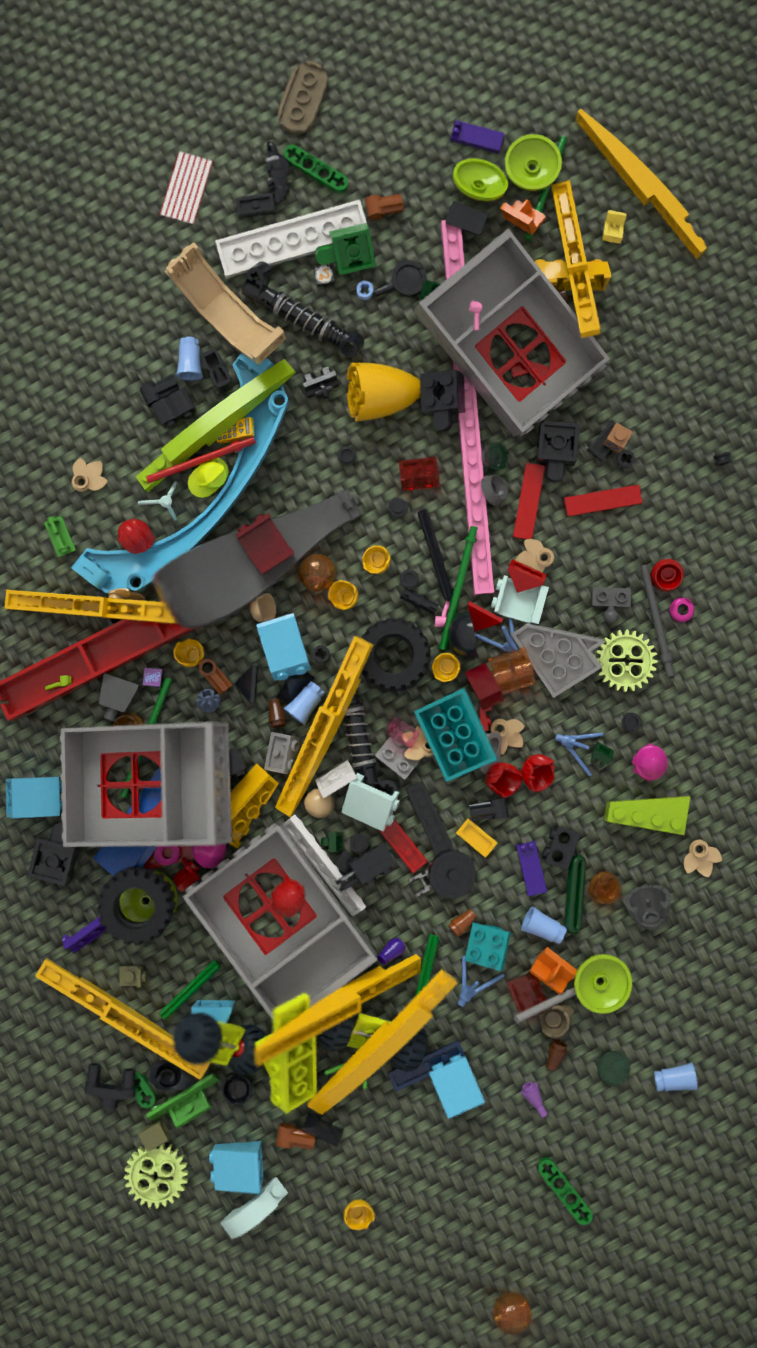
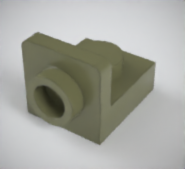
(132, 975)

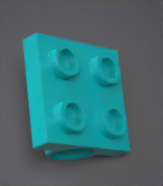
(487, 946)

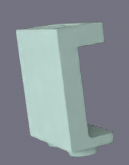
(520, 606)
(370, 804)

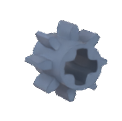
(208, 700)

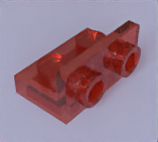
(419, 473)
(526, 992)

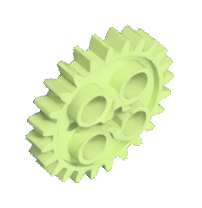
(625, 643)
(153, 1192)

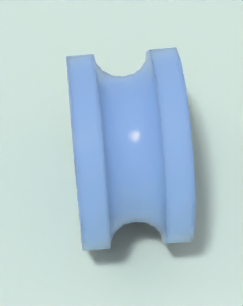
(370, 290)

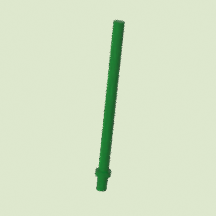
(470, 540)
(152, 721)

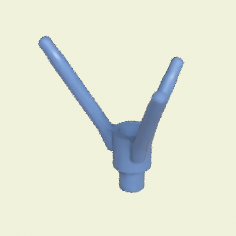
(509, 646)
(570, 741)
(470, 991)

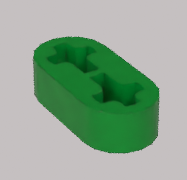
(148, 1090)

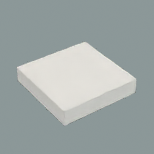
(335, 778)

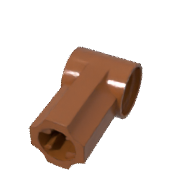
(380, 206)
(216, 677)
(290, 1136)

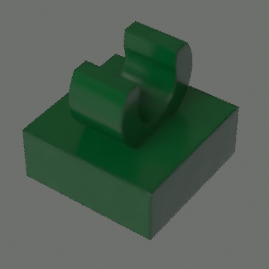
(427, 288)
(602, 753)
(334, 841)

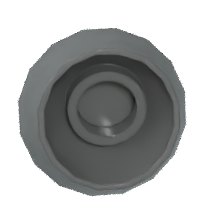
(494, 489)

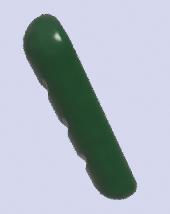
(575, 894)

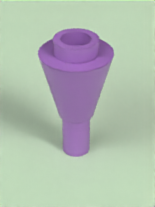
(532, 1094)

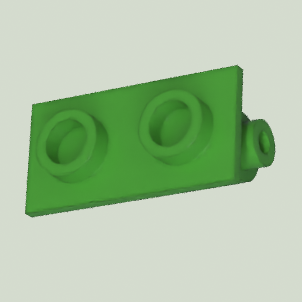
(59, 536)

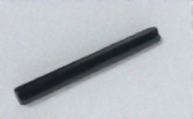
(435, 554)

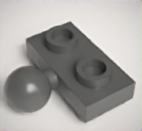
(611, 598)

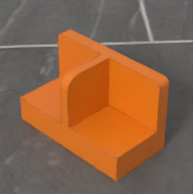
(523, 215)
(553, 970)

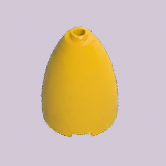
(379, 390)

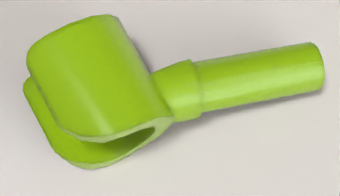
(64, 682)

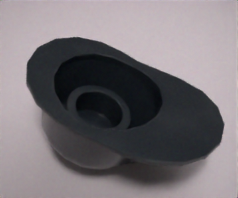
(169, 1077)

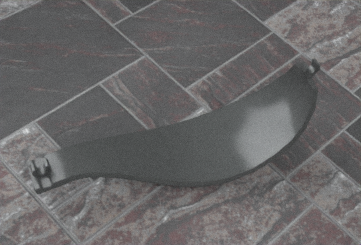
(220, 575)

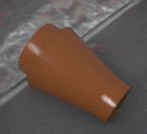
(461, 923)

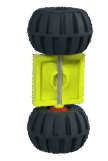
(356, 1034)
(205, 1040)

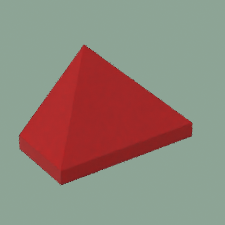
(525, 576)
(482, 618)

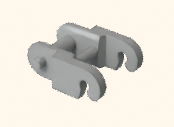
(420, 876)

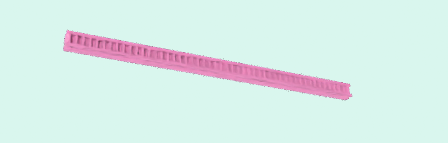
(470, 443)

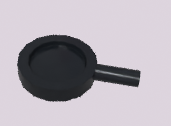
(405, 279)

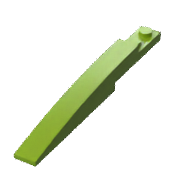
(217, 421)

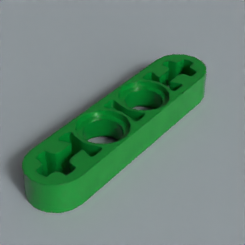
(317, 167)
(565, 1190)

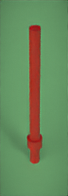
(235, 446)

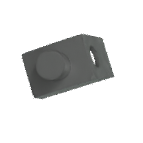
(117, 695)

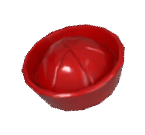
(667, 575)

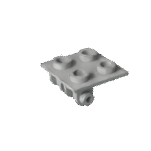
(393, 757)

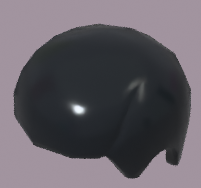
(237, 1089)

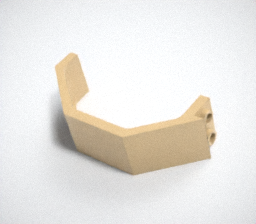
(222, 307)

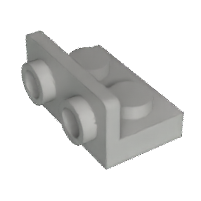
(282, 753)

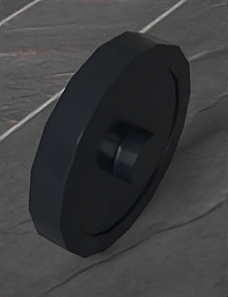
(451, 874)

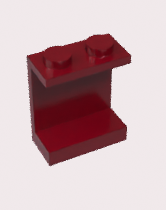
(264, 544)

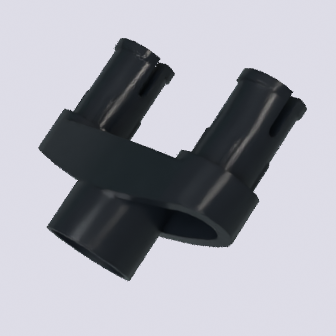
(110, 1093)

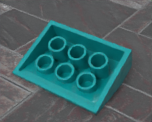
(455, 735)

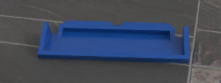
(120, 857)

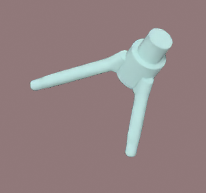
(165, 501)

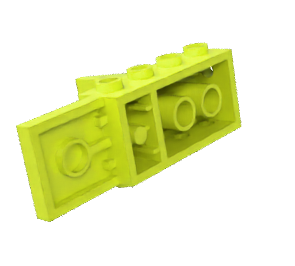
(294, 1070)

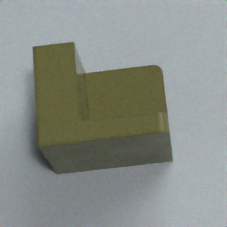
(154, 1134)

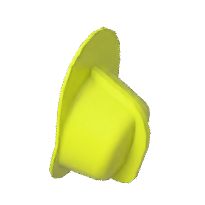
(208, 477)

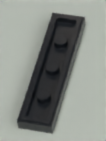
(429, 818)

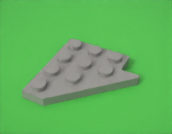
(558, 655)

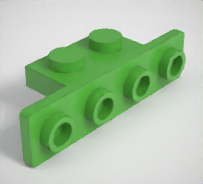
(187, 1104)

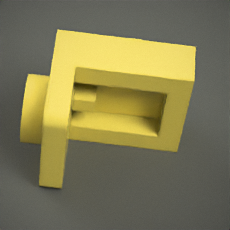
(614, 227)

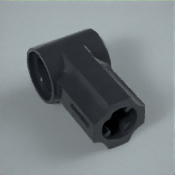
(155, 391)
(493, 809)

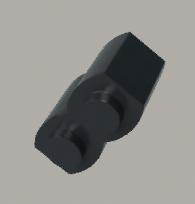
(217, 371)
(174, 408)

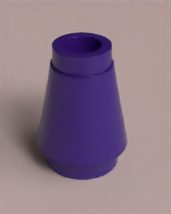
(391, 951)

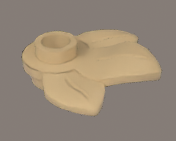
(90, 473)
(533, 553)
(123, 593)
(510, 734)
(418, 749)
(703, 860)

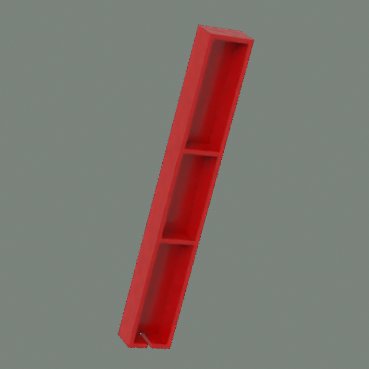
(84, 663)

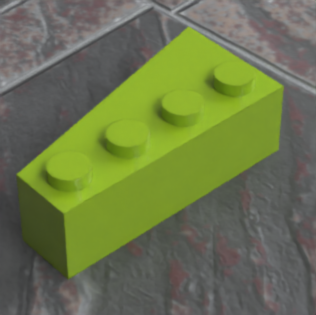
(659, 814)

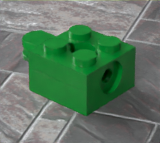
(349, 249)

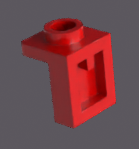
(187, 876)

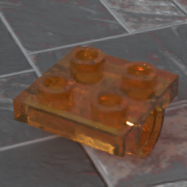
(512, 670)

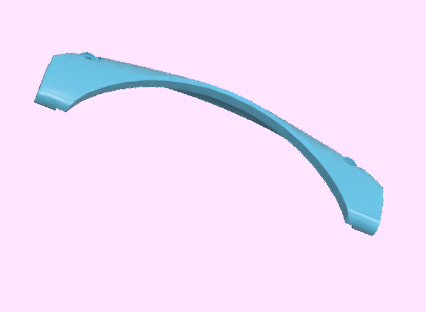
(120, 568)

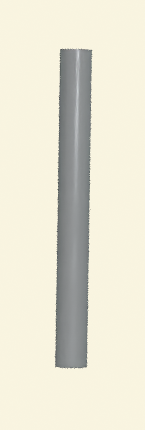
(544, 1005)

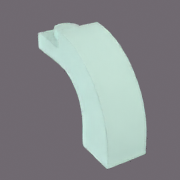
(254, 1211)

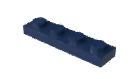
(402, 1079)

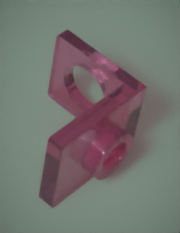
(397, 727)

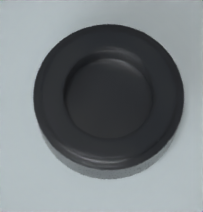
(409, 579)

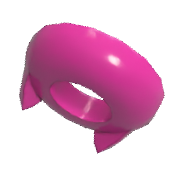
(674, 609)
(159, 858)

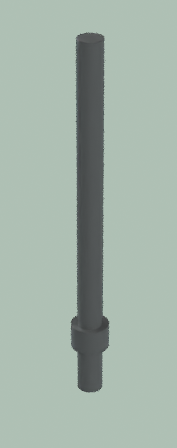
(665, 656)

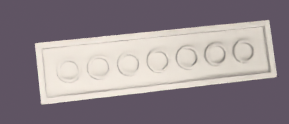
(286, 239)

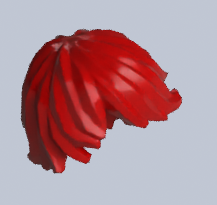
(135, 536)
(538, 772)
(503, 779)
(288, 898)

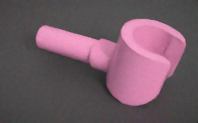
(476, 307)
(441, 620)

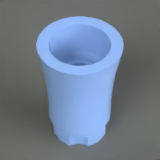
(189, 360)
(305, 702)
(543, 926)
(676, 1078)

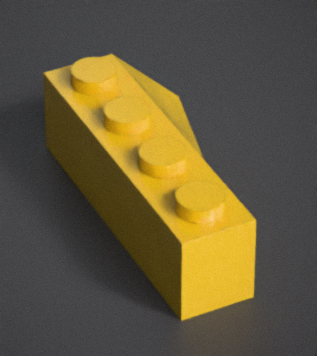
(558, 274)
(247, 800)

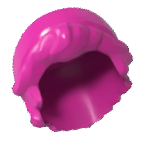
(650, 762)
(209, 855)

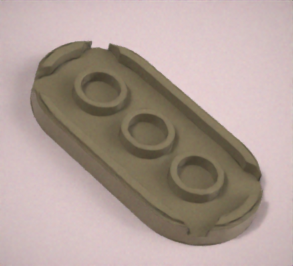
(303, 97)

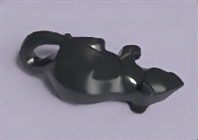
(278, 170)

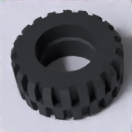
(420, 655)
(125, 928)

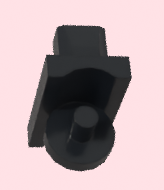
(320, 385)

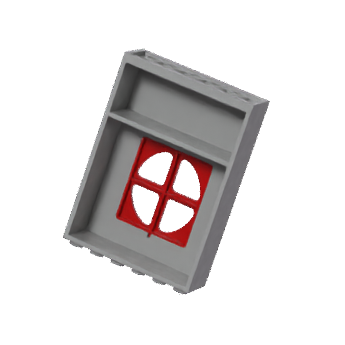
(511, 293)
(193, 785)
(308, 958)

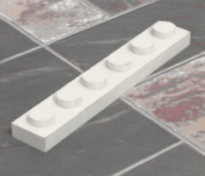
(323, 864)

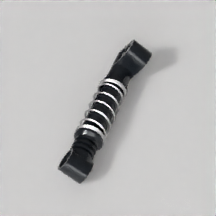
(281, 305)
(360, 746)

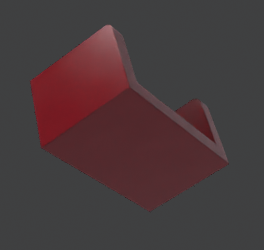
(484, 686)

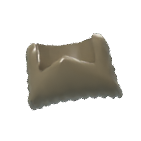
(556, 1020)

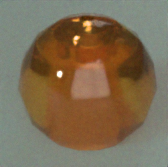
(317, 572)
(511, 1313)

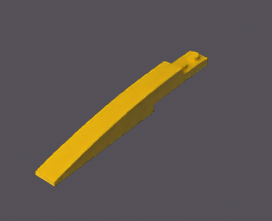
(642, 182)
(575, 260)
(88, 606)
(324, 726)
(336, 1007)
(116, 1014)
(383, 1044)

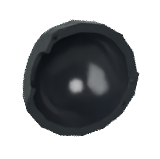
(462, 636)

